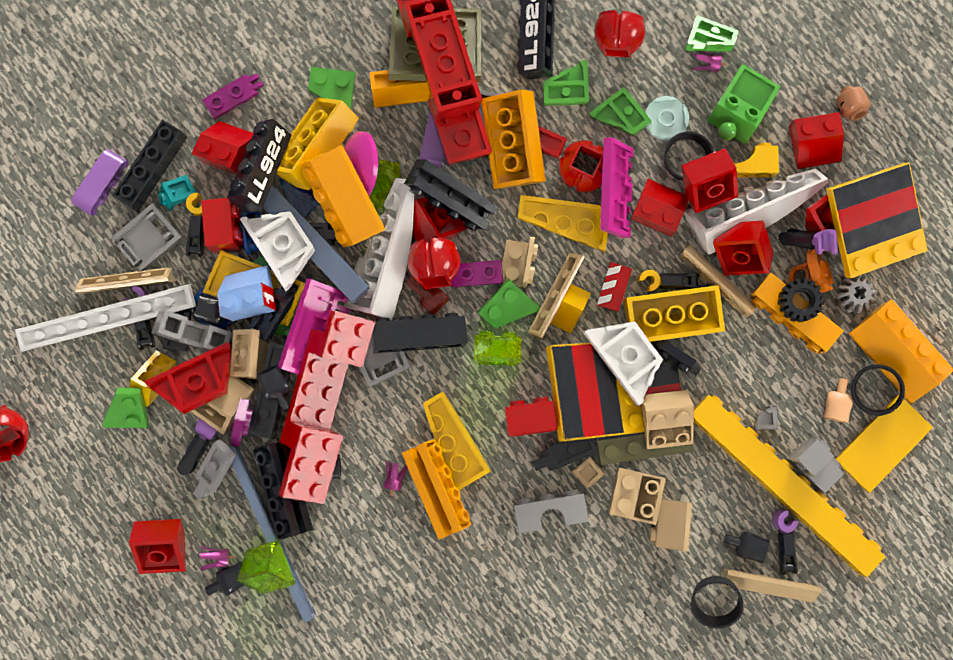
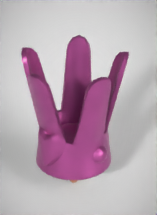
(714, 62)
(392, 480)
(220, 555)

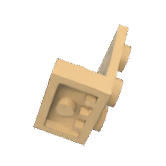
(518, 262)
(247, 354)

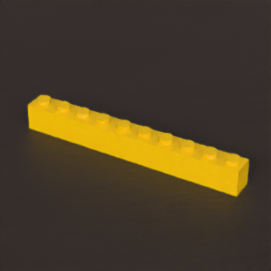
(786, 486)

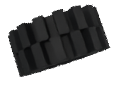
(810, 290)

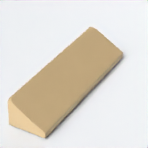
(715, 277)
(124, 281)
(555, 295)
(772, 585)

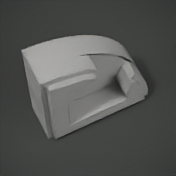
(767, 420)

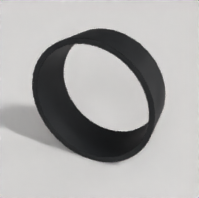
(703, 141)
(877, 412)
(717, 622)

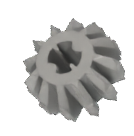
(864, 298)

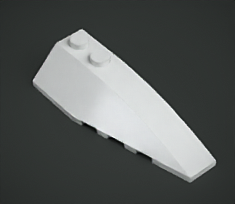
(758, 204)
(387, 255)

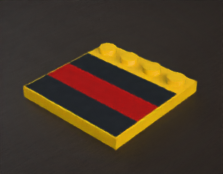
(877, 220)
(588, 395)

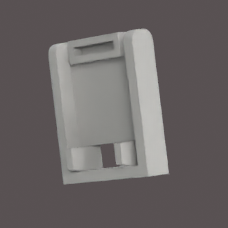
(143, 239)
(375, 361)

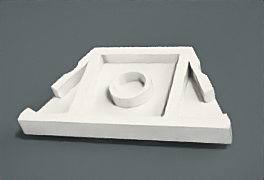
(281, 244)
(627, 356)

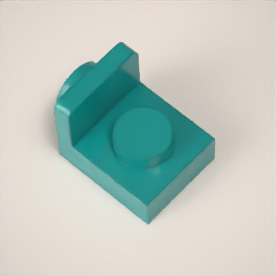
(175, 192)

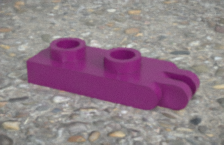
(232, 95)
(479, 274)
(241, 422)

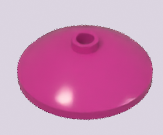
(364, 158)

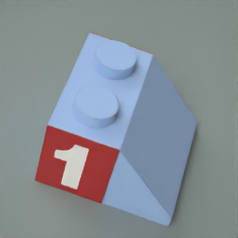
(246, 294)

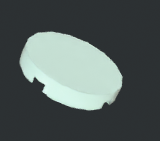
(667, 117)

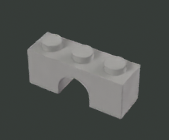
(188, 332)
(571, 506)

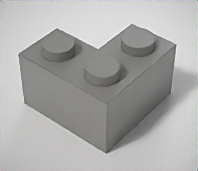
(816, 464)

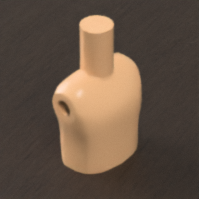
(838, 403)

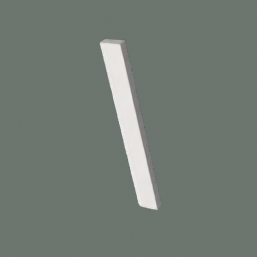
(105, 318)

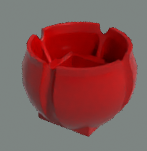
(619, 33)
(576, 178)
(434, 262)
(15, 437)

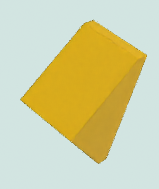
(570, 308)

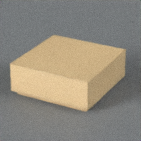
(588, 473)

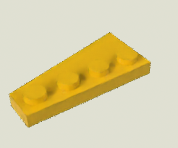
(566, 218)
(455, 442)

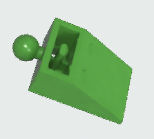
(743, 105)

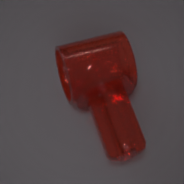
(431, 299)

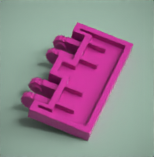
(616, 188)
(313, 313)

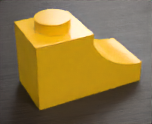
(761, 164)
(153, 366)

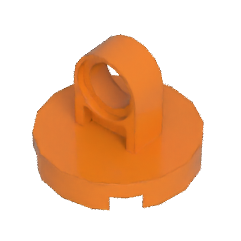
(815, 270)

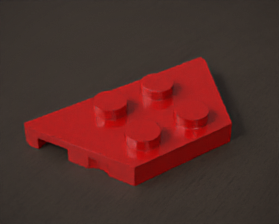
(195, 380)

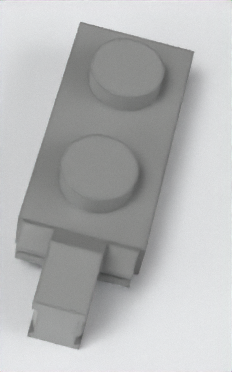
(213, 469)

